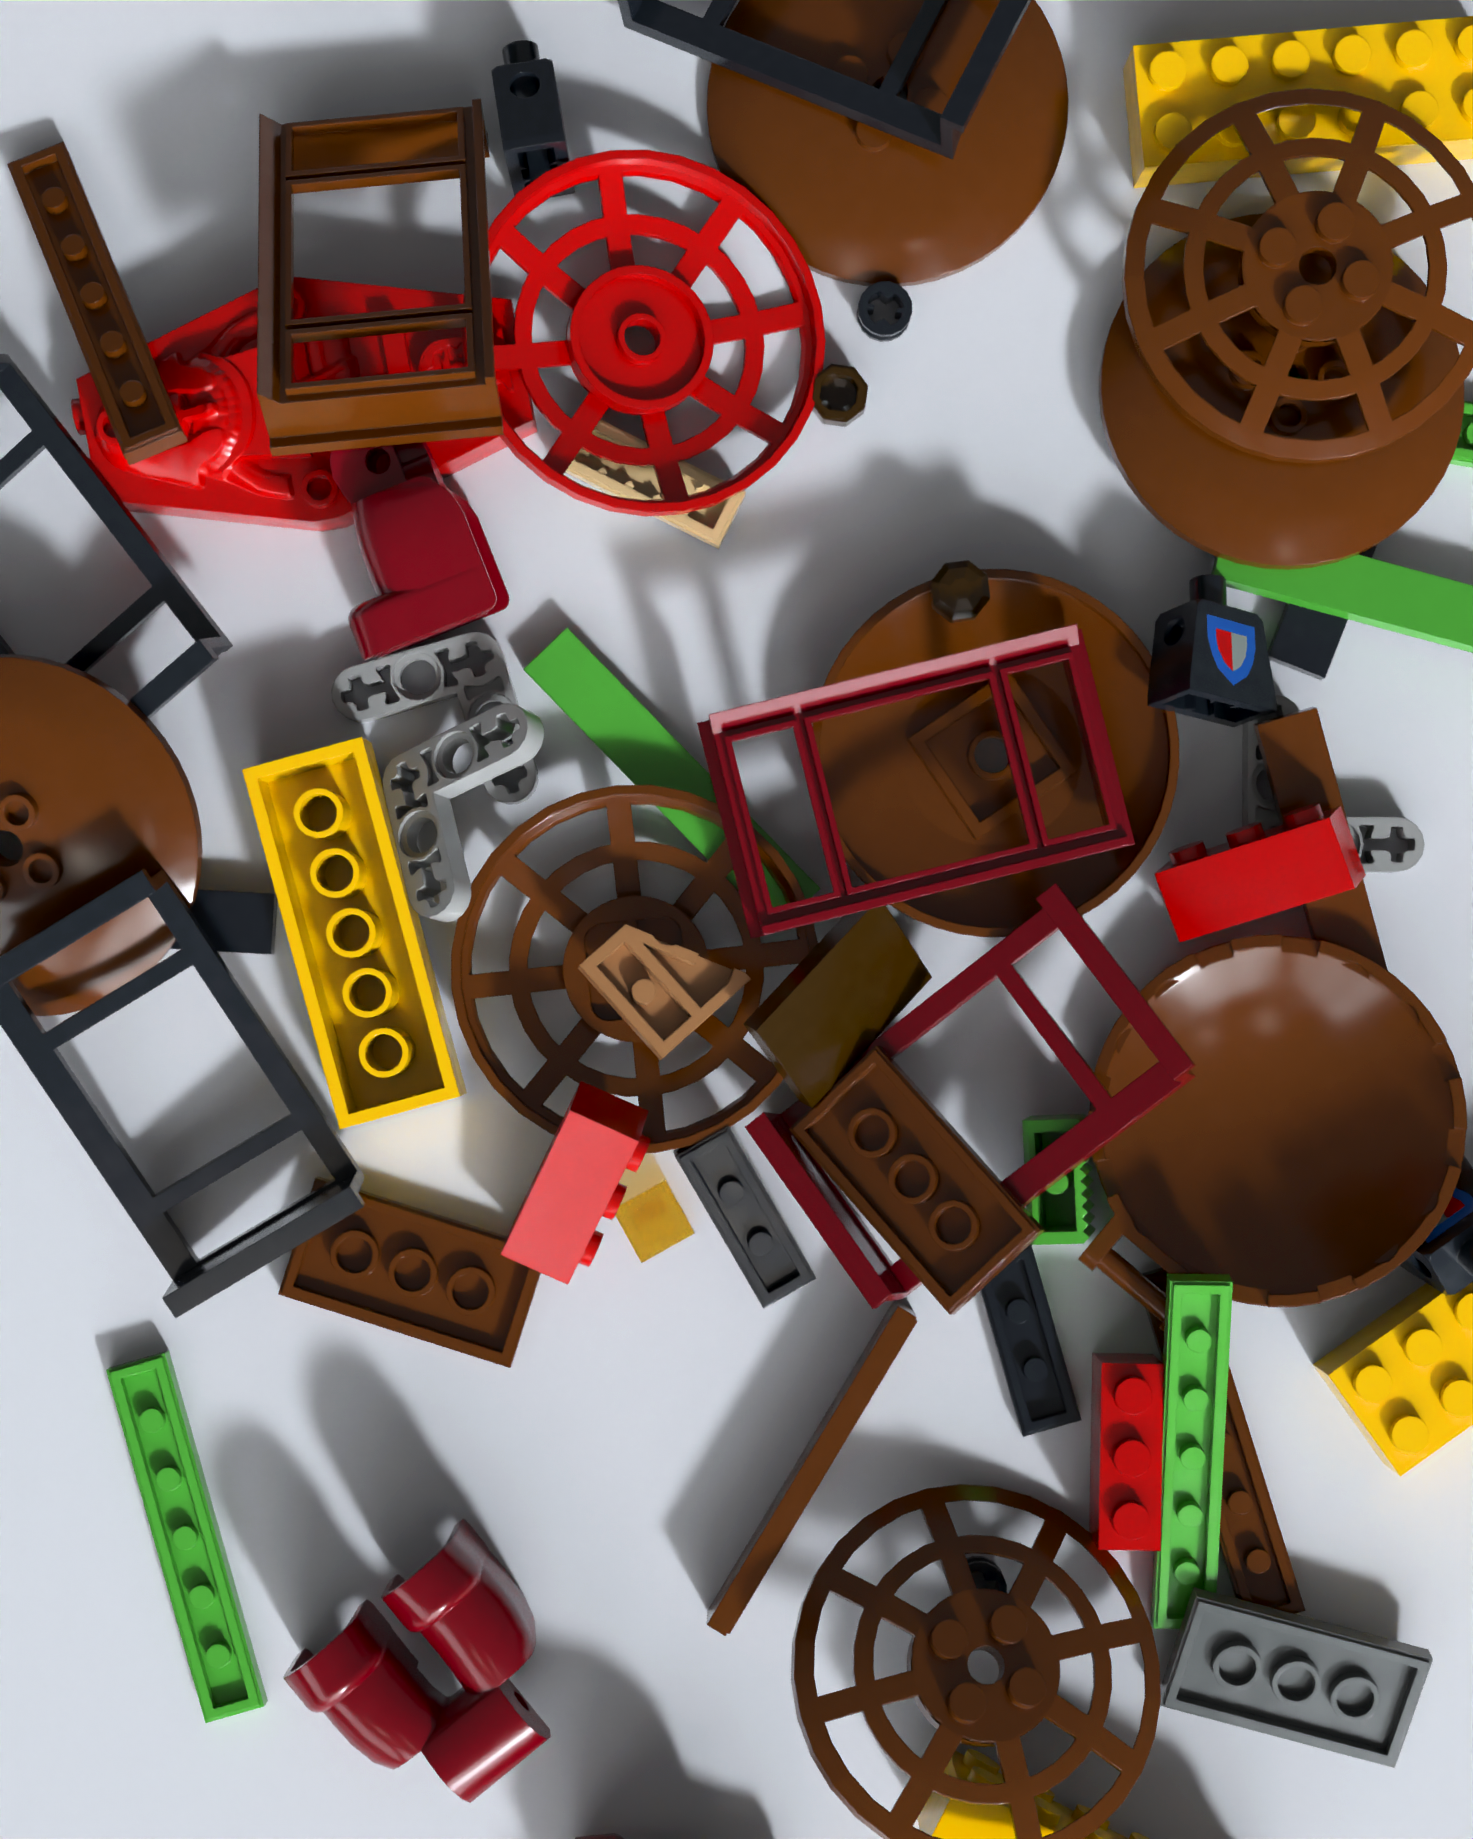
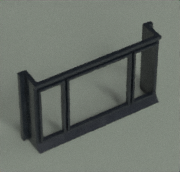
(829, 89)
(166, 583)
(192, 1277)

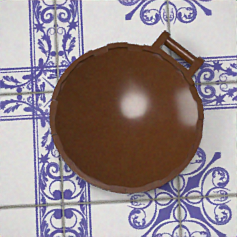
(1304, 1142)

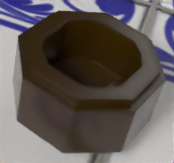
(839, 395)
(959, 591)

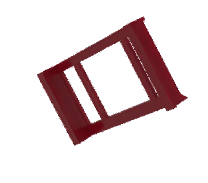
(892, 686)
(827, 1205)

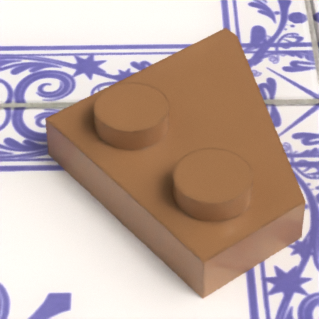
(659, 986)

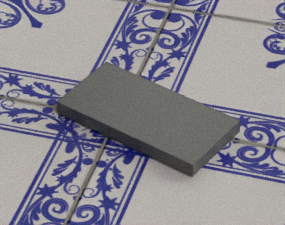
(1294, 1677)

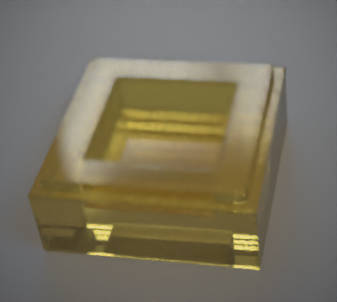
(654, 1221)

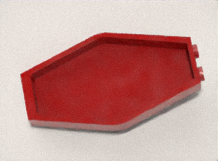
(212, 383)

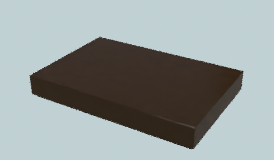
(837, 1001)

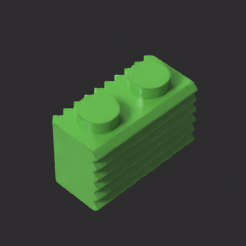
(1065, 1205)

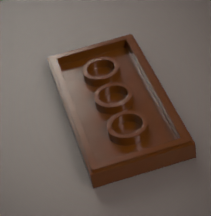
(916, 1180)
(416, 1278)

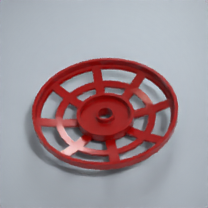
(670, 312)

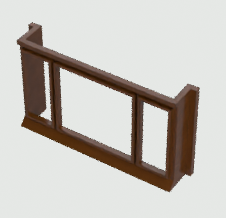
(389, 406)

